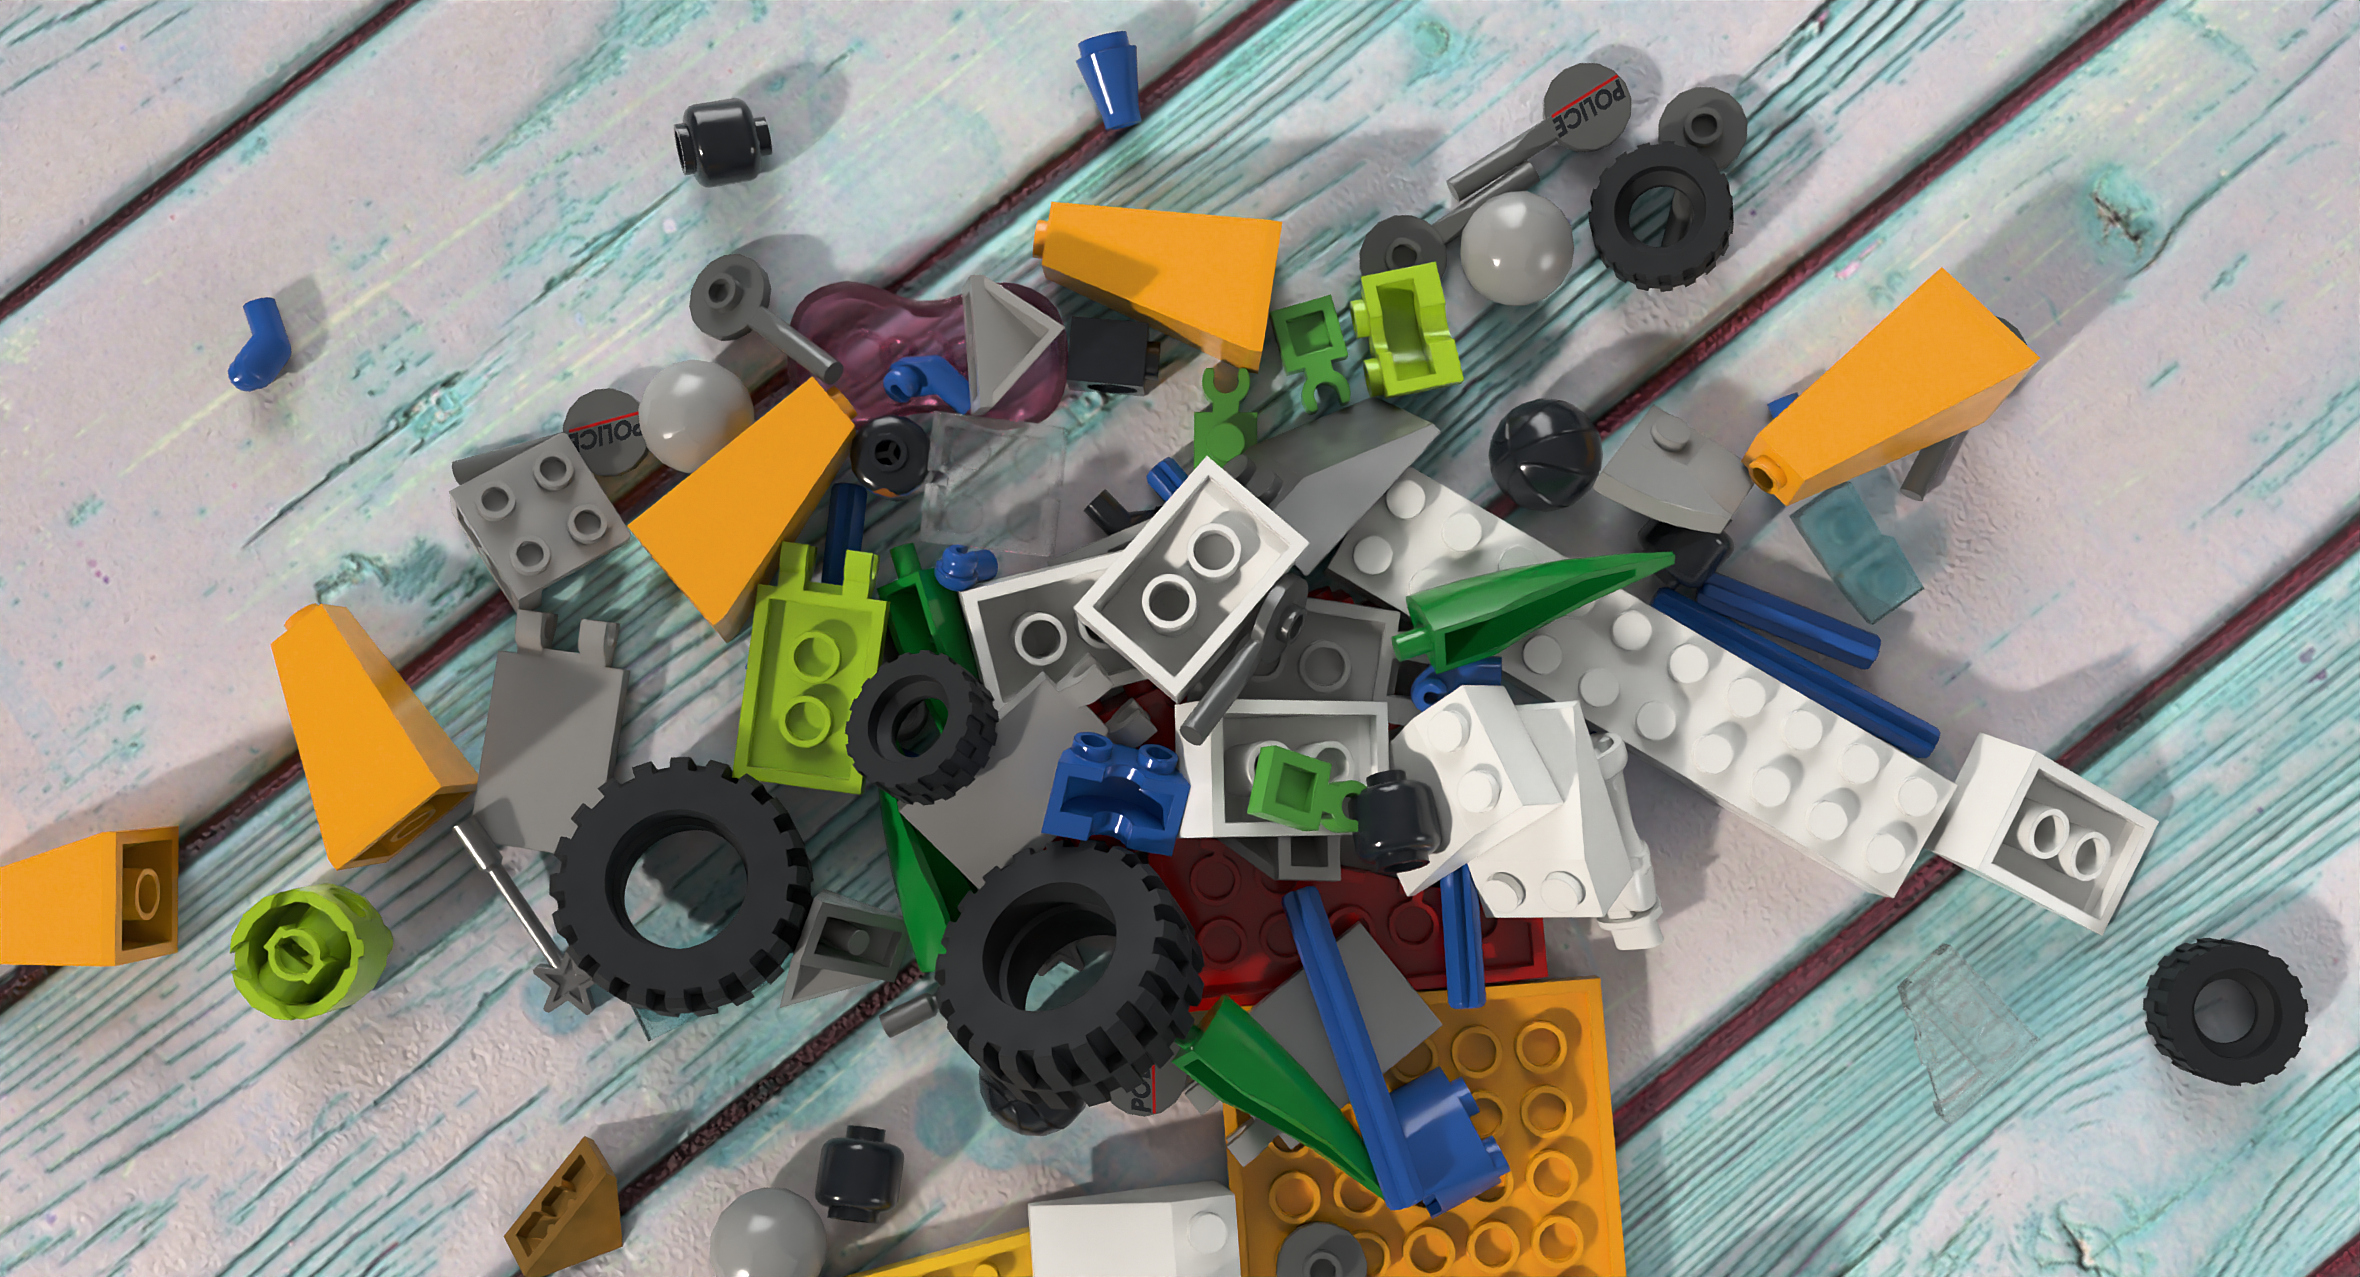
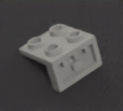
(538, 519)

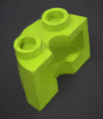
(1405, 332)

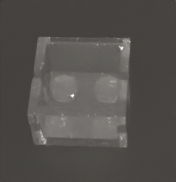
(994, 484)

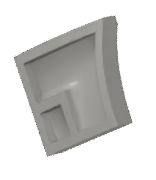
(1675, 475)

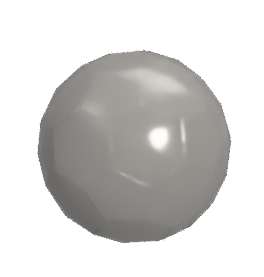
(1517, 248)
(693, 413)
(768, 1236)

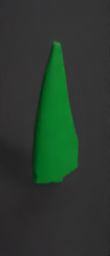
(1496, 609)
(926, 618)
(924, 881)
(1256, 1075)

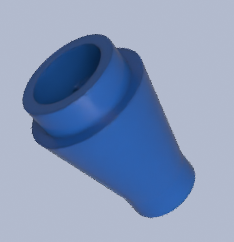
(1112, 78)

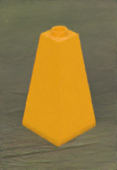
(1178, 271)
(1907, 384)
(729, 517)
(365, 740)
(93, 901)

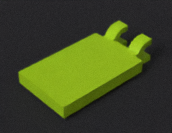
(804, 670)

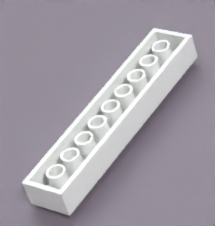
(1667, 693)

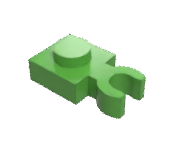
(1309, 343)
(1224, 430)
(1297, 792)

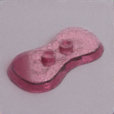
(876, 328)

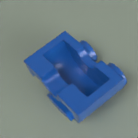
(1117, 794)
(1444, 1143)

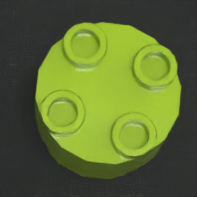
(309, 951)

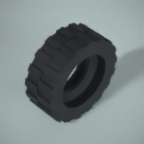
(1652, 168)
(887, 702)
(2277, 1020)

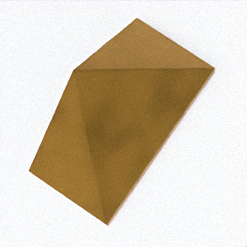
(570, 1216)

